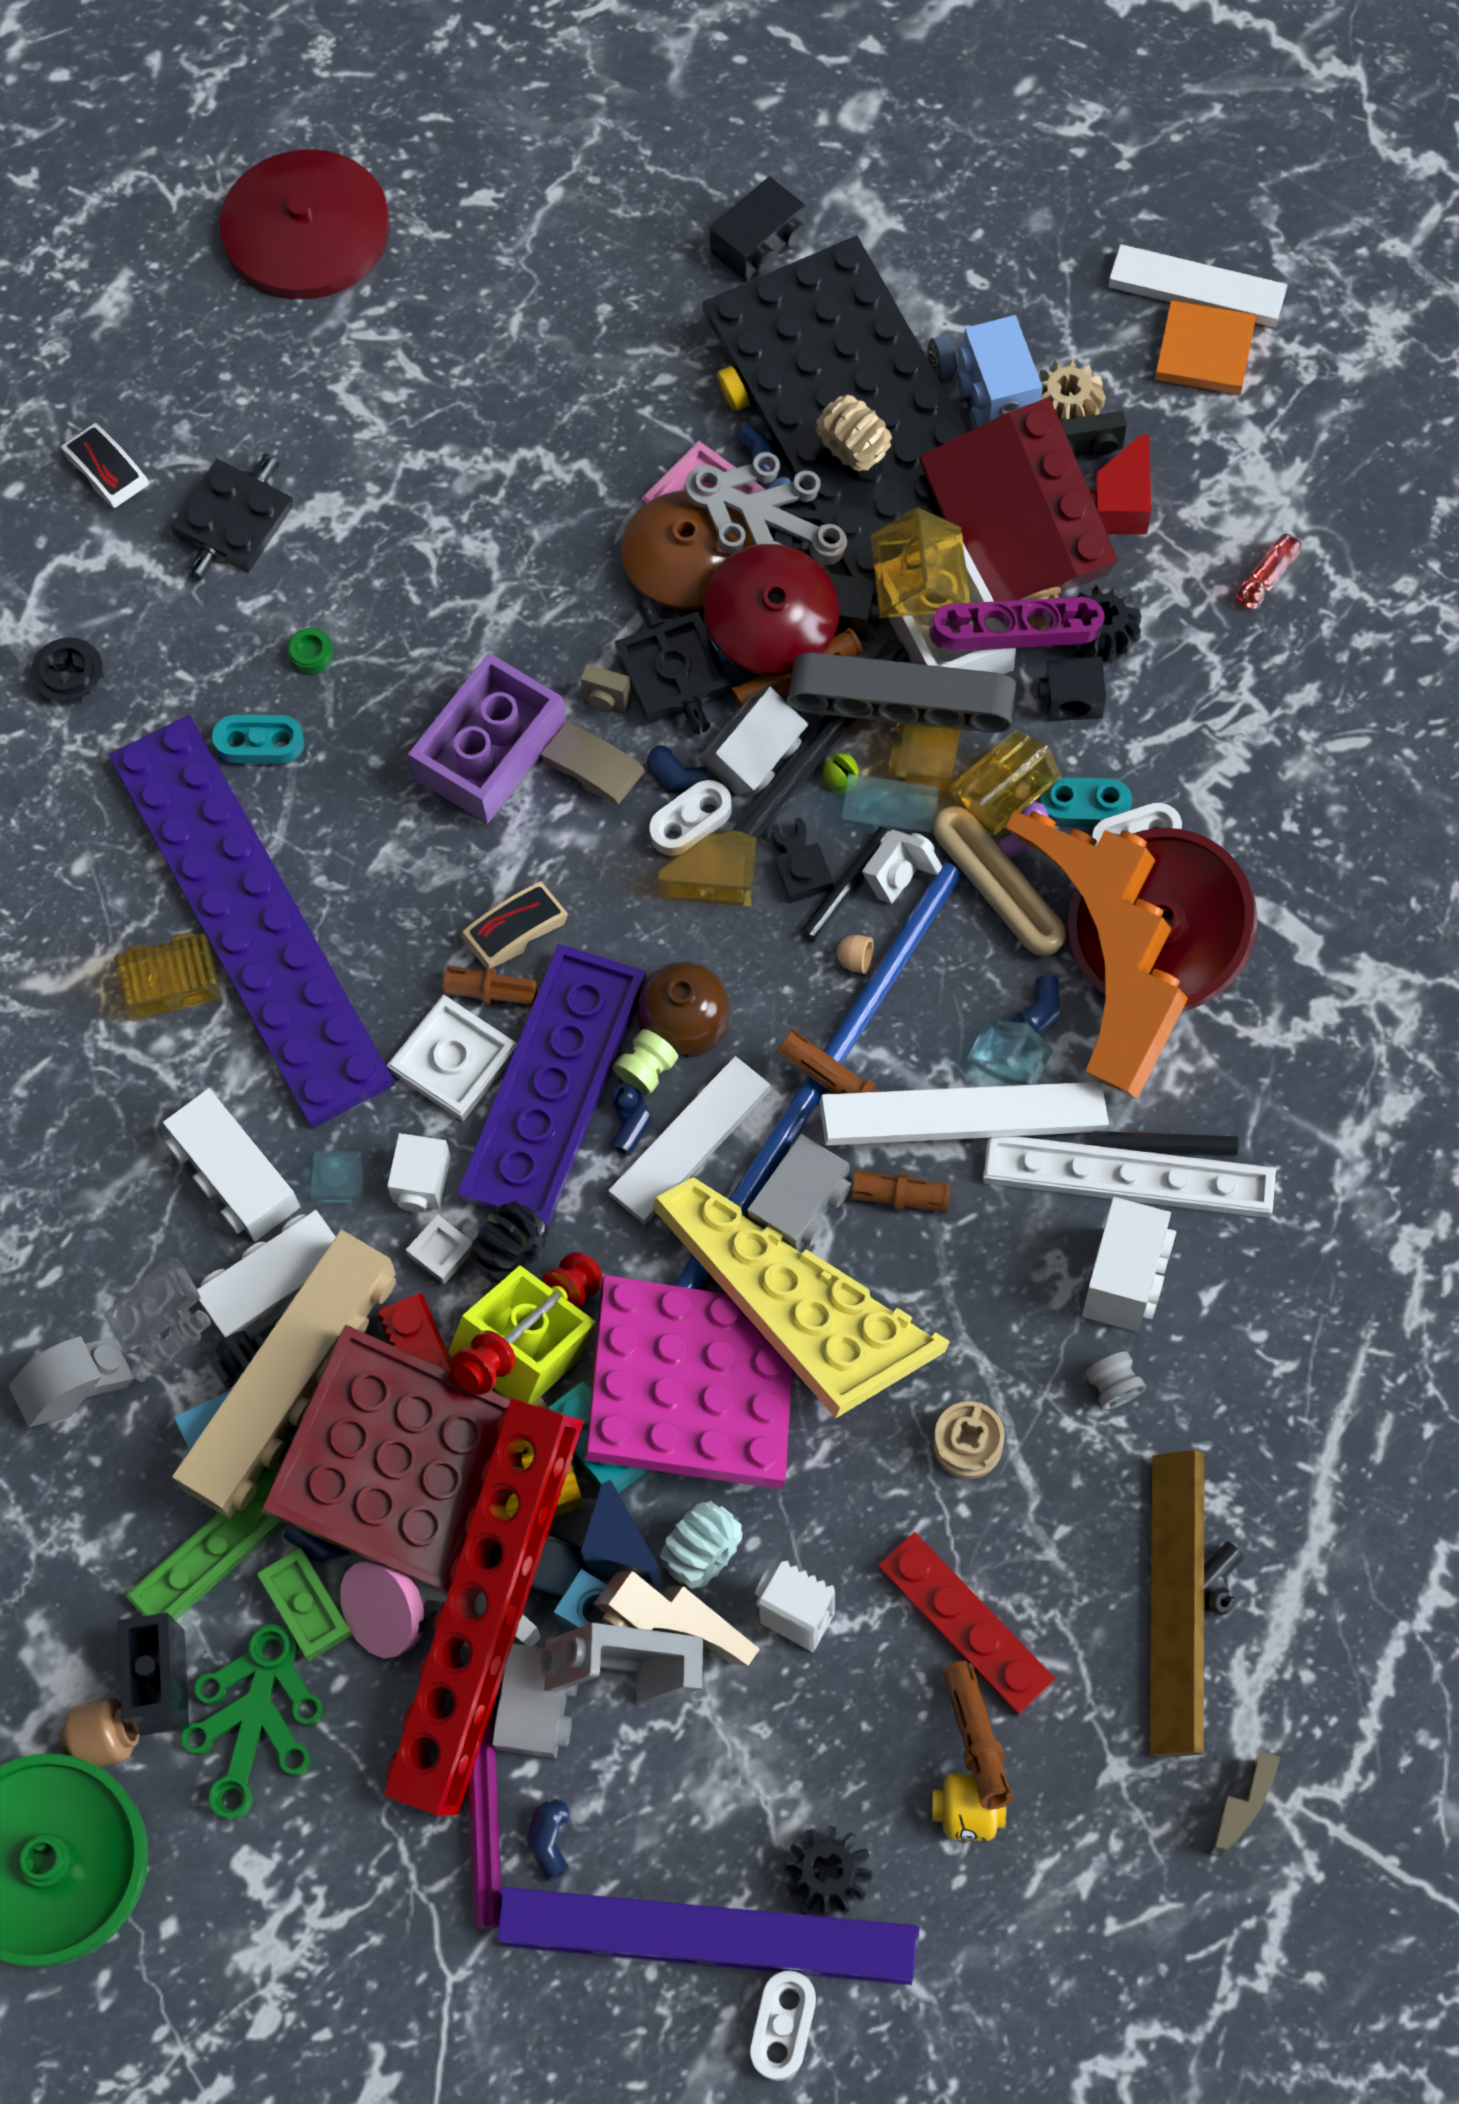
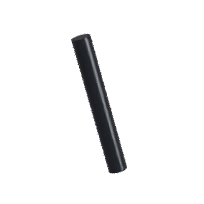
(843, 888)
(1167, 1142)

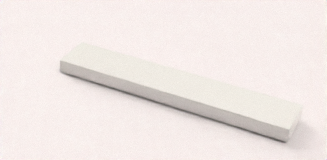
(963, 1113)
(1130, 1175)

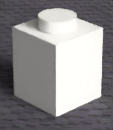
(419, 1172)

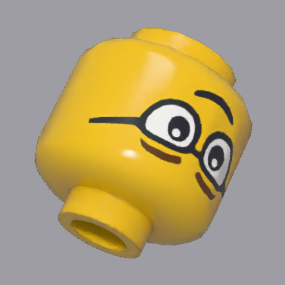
(961, 1810)

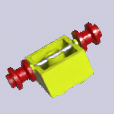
(526, 1330)

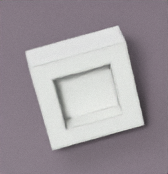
(440, 1249)

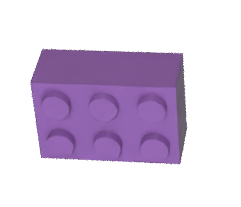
(487, 738)

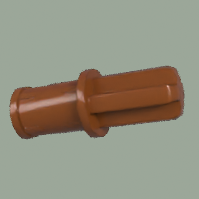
(488, 986)

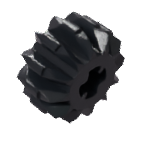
(1120, 625)
(508, 1240)
(824, 1854)

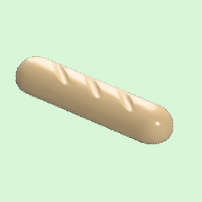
(999, 881)

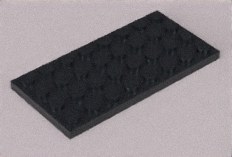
(826, 334)

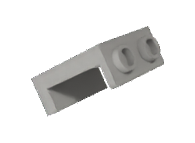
(664, 1661)

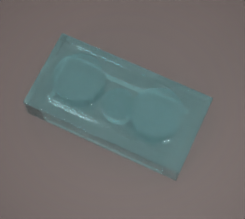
(890, 803)

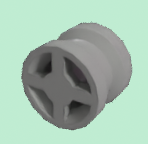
(1115, 1380)

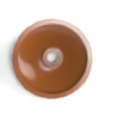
(671, 566)

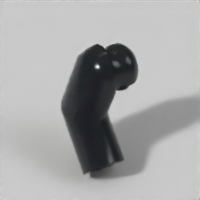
(1216, 1570)

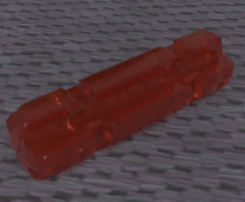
(1269, 571)

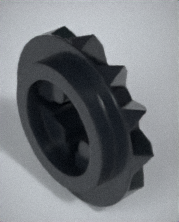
(57, 657)

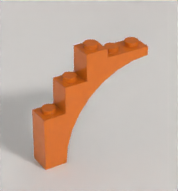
(1138, 1005)

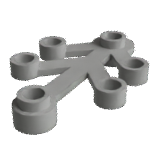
(760, 507)

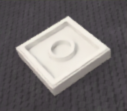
(452, 1058)

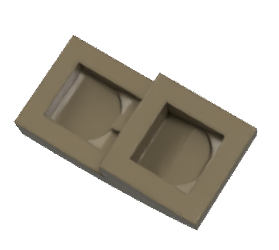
(593, 761)
(1238, 1813)

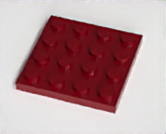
(388, 1459)

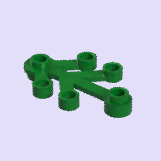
(254, 1712)

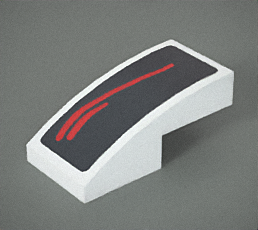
(105, 465)

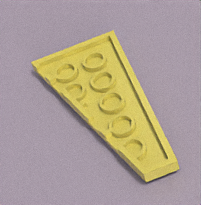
(804, 1307)

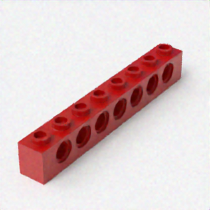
(489, 1636)

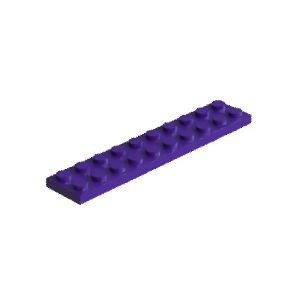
(252, 922)

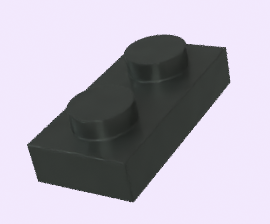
(1096, 433)

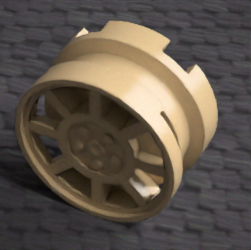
(968, 1440)

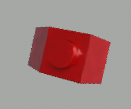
(1124, 490)

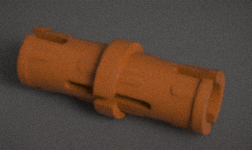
(901, 1191)

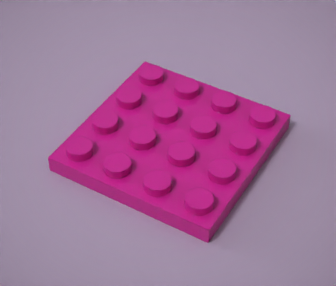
(686, 1386)

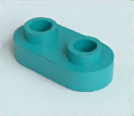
(259, 737)
(1086, 801)

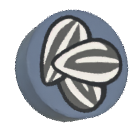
(942, 357)

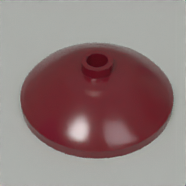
(766, 634)

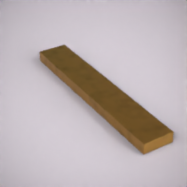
(1177, 1605)

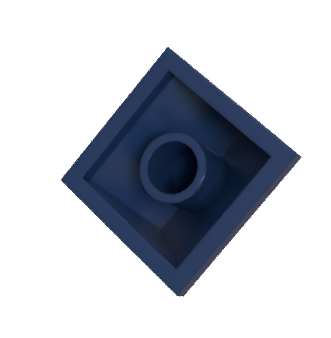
(616, 1543)

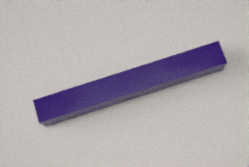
(707, 1936)

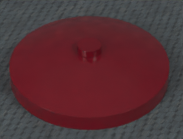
(304, 224)
(1202, 901)

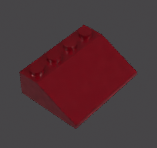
(1021, 504)

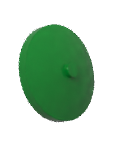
(66, 1859)

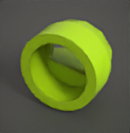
(833, 776)

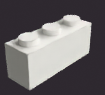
(229, 1166)
(267, 1278)

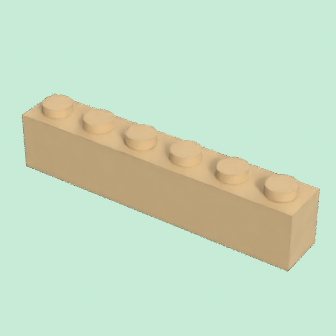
(283, 1376)

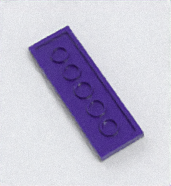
(553, 1083)

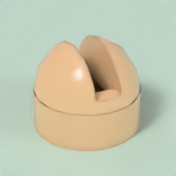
(856, 953)

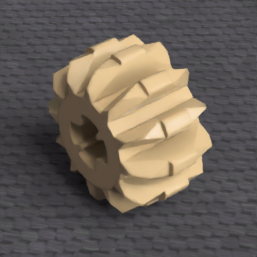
(1072, 390)
(853, 433)

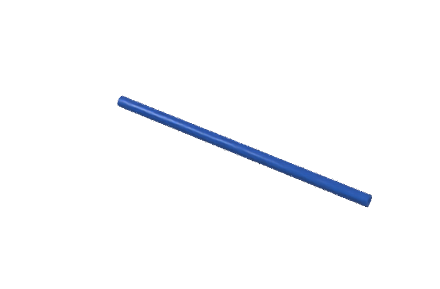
(838, 1047)

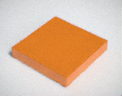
(1205, 347)

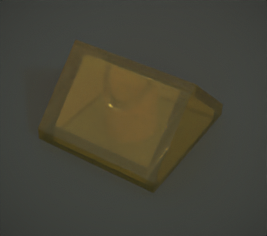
(919, 565)

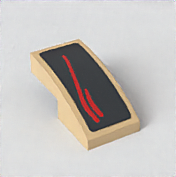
(512, 924)

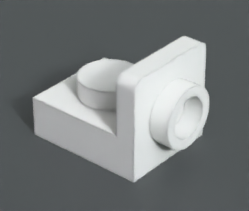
(896, 863)

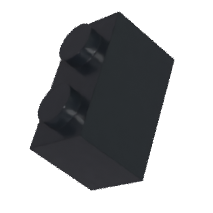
(758, 229)
(153, 1674)

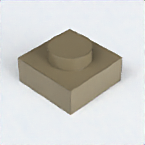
(605, 689)

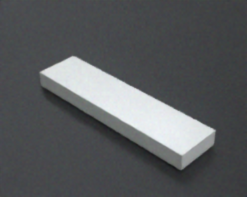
(1196, 283)
(690, 1138)

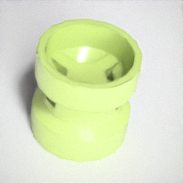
(647, 1059)

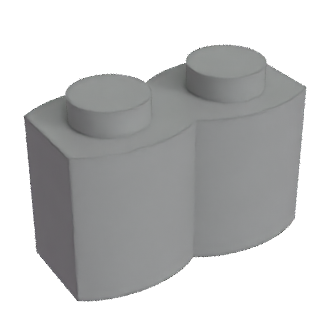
(527, 1715)

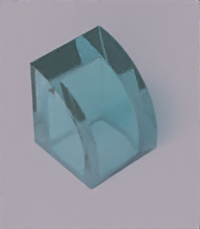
(1010, 1052)

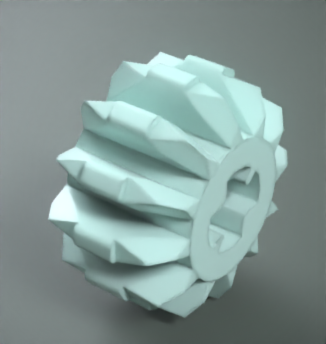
(701, 1544)

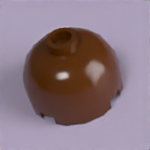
(685, 1007)

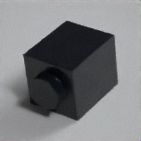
(856, 605)

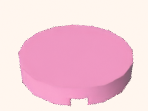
(381, 1608)

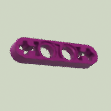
(1014, 616)

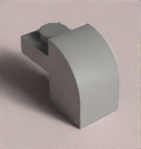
(66, 1374)

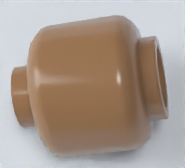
(97, 1733)

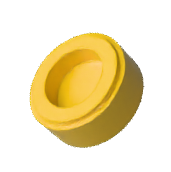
(732, 388)

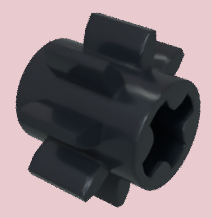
(235, 1355)

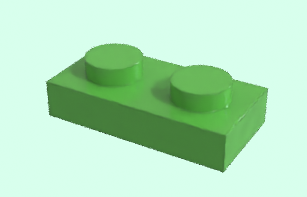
(304, 1604)

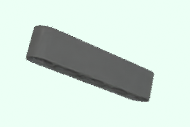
(902, 692)

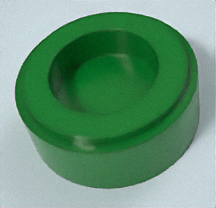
(310, 651)

